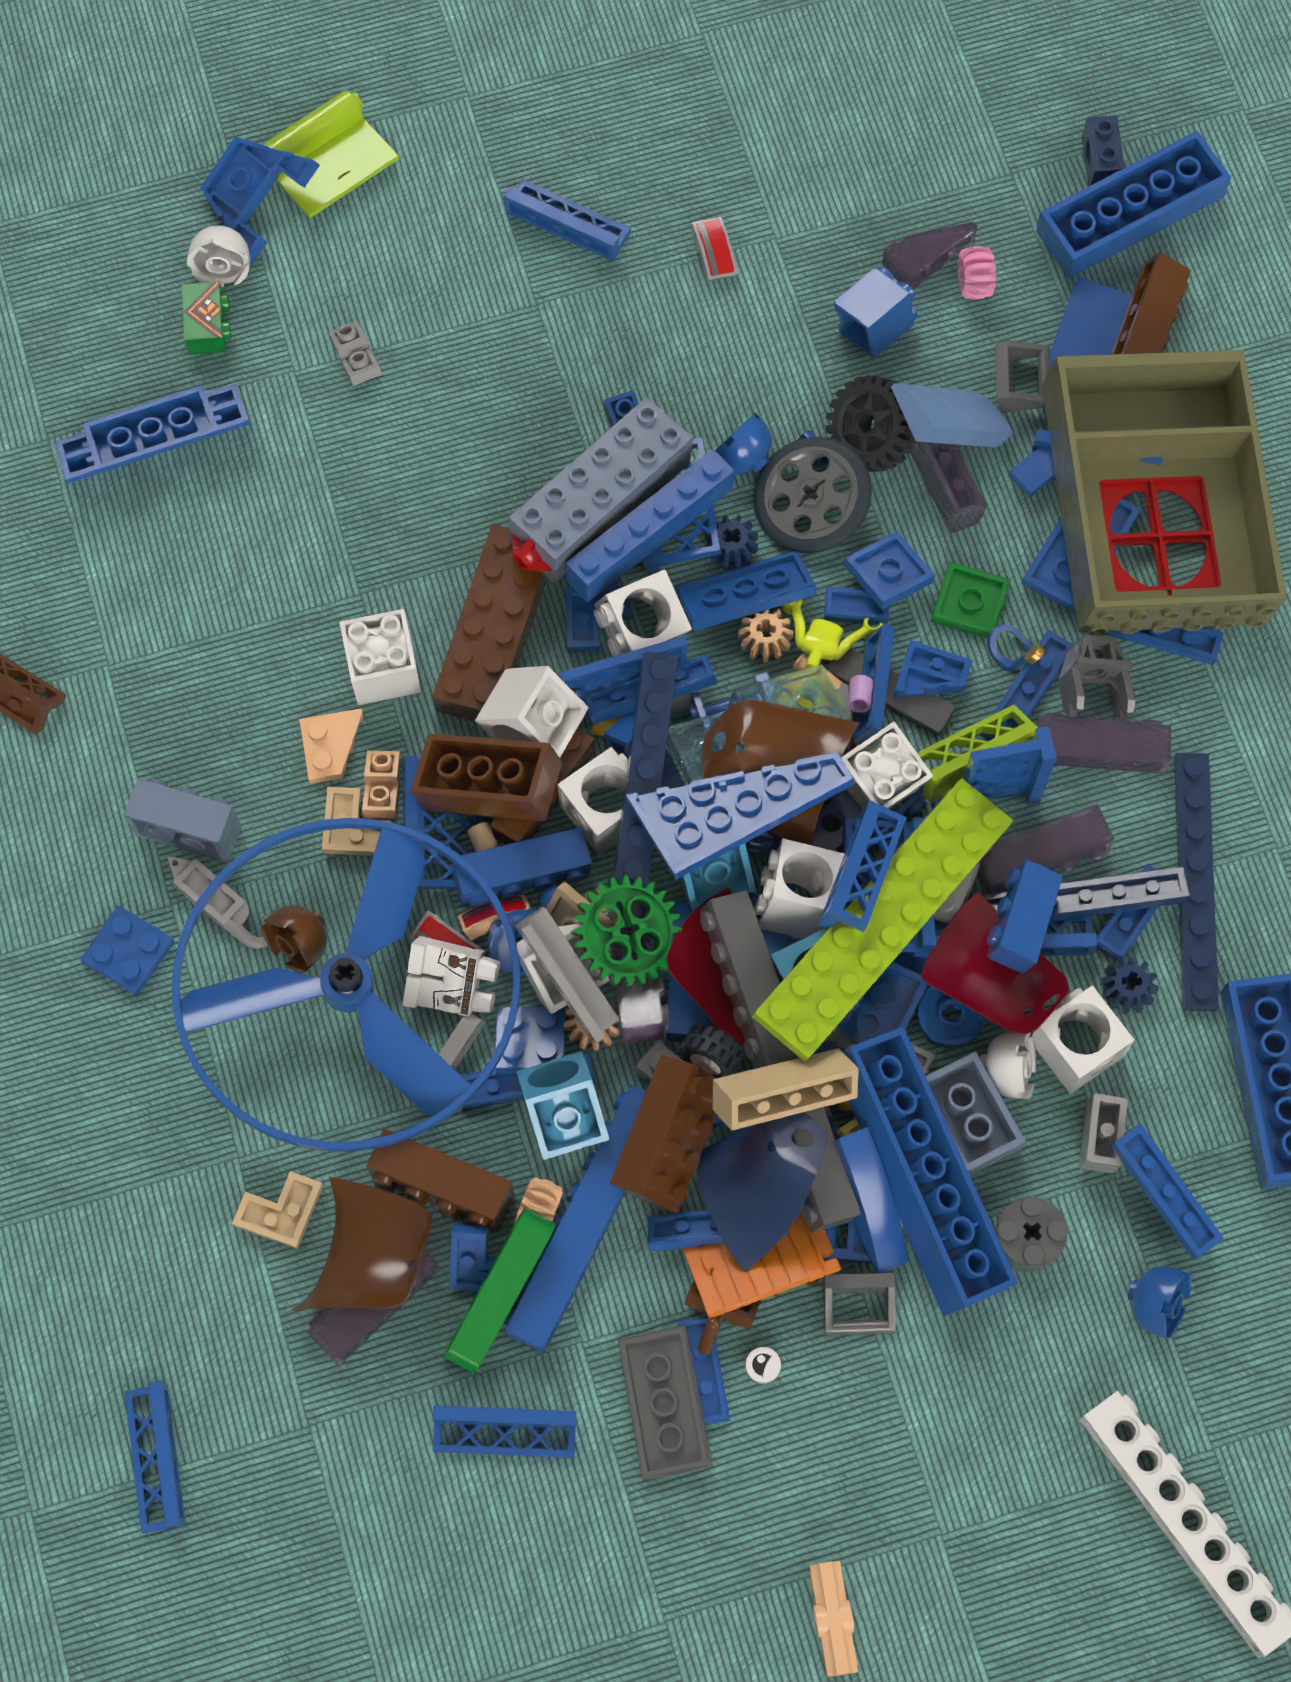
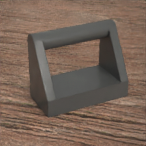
(1005, 355)
(857, 1285)

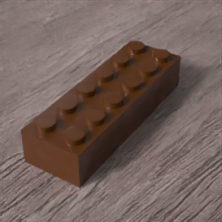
(489, 628)

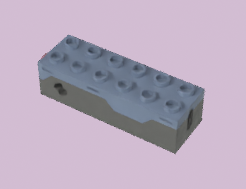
(598, 489)

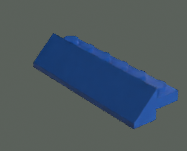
(150, 430)

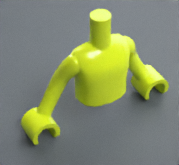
(823, 636)

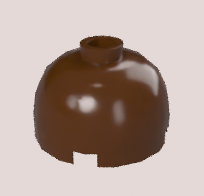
(297, 935)

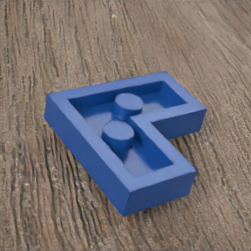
(581, 623)
(469, 1257)

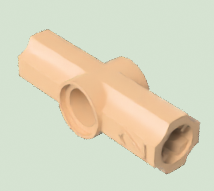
(833, 1619)

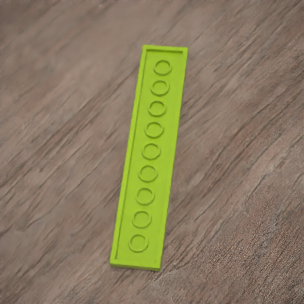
(916, 884)

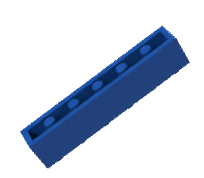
(649, 525)

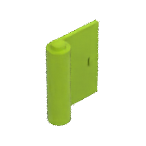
(343, 147)

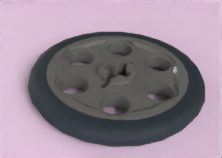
(802, 454)

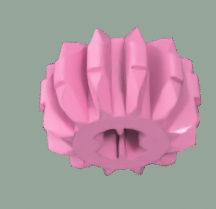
(976, 272)

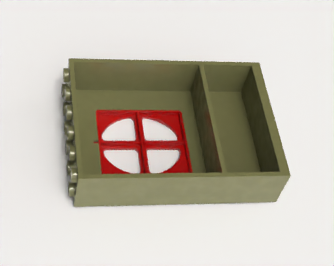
(1204, 425)

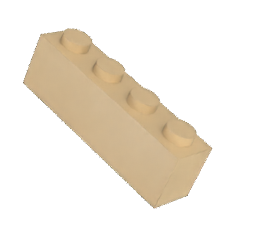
(785, 1089)

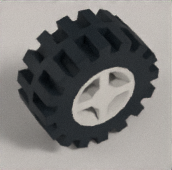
(711, 1051)

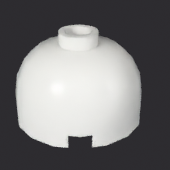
(219, 255)
(1010, 1064)

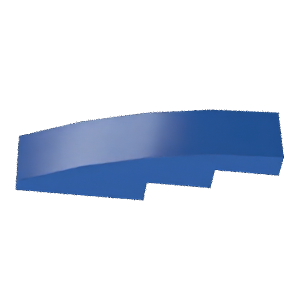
(879, 1218)

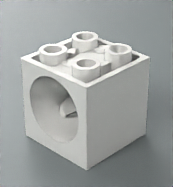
(660, 595)
(380, 657)
(532, 707)
(885, 768)
(605, 770)
(805, 866)
(1078, 1069)

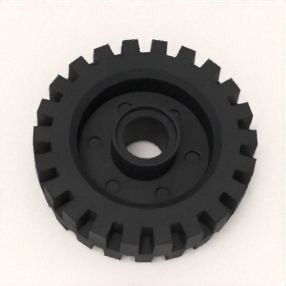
(852, 418)

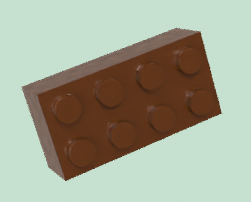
(486, 776)
(667, 1135)
(442, 1182)

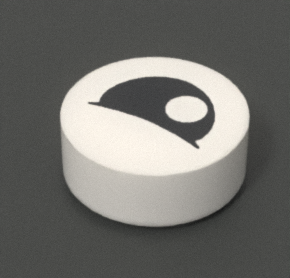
(763, 1365)

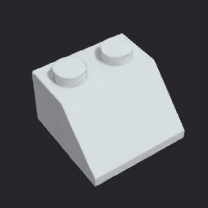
(539, 979)

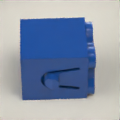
(875, 311)

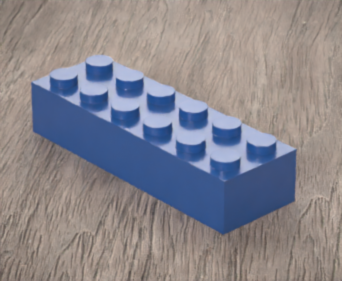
(1133, 204)
(1261, 1047)

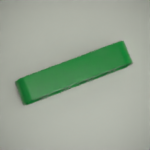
(499, 1290)

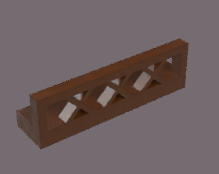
(20, 700)

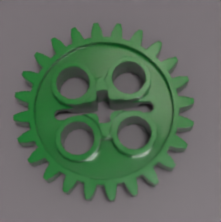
(596, 938)

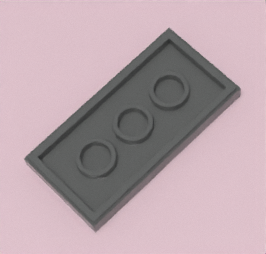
(665, 1403)

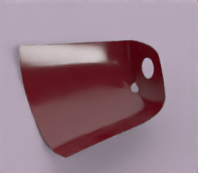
(696, 971)
(995, 991)

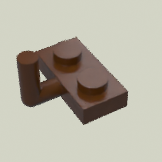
(741, 1317)

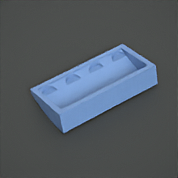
(951, 416)

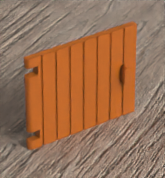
(785, 1266)

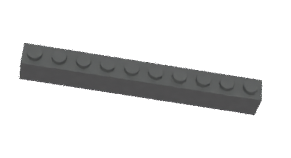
(749, 981)

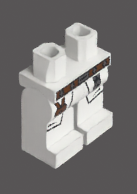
(449, 977)

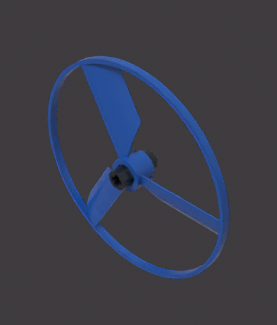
(349, 984)

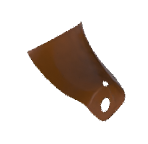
(778, 738)
(370, 1249)

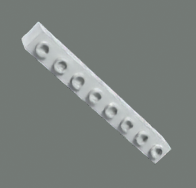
(1260, 1636)

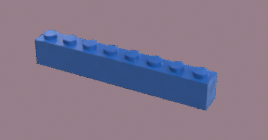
(576, 1235)

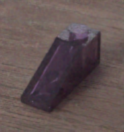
(925, 253)

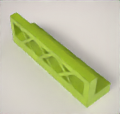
(955, 764)

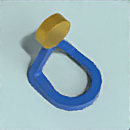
(1033, 652)

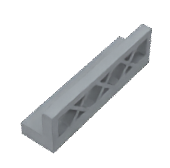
(567, 973)

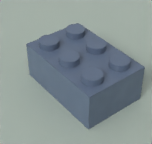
(183, 819)
(975, 1113)

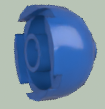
(747, 446)
(1159, 1299)

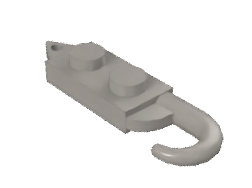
(224, 907)

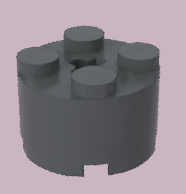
(1044, 1220)

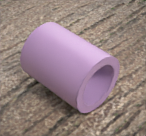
(860, 693)

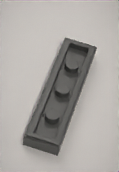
(926, 711)

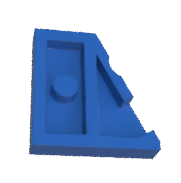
(931, 672)

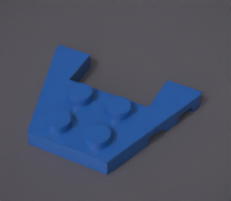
(244, 179)

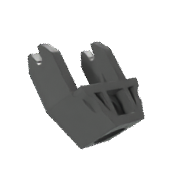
(1098, 662)

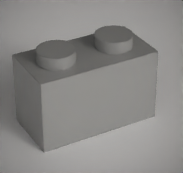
(1102, 1126)

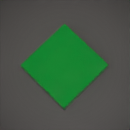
(970, 600)

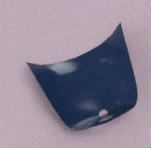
(757, 1191)

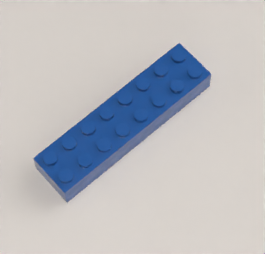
(927, 1175)

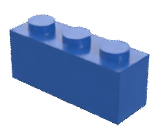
(1023, 916)

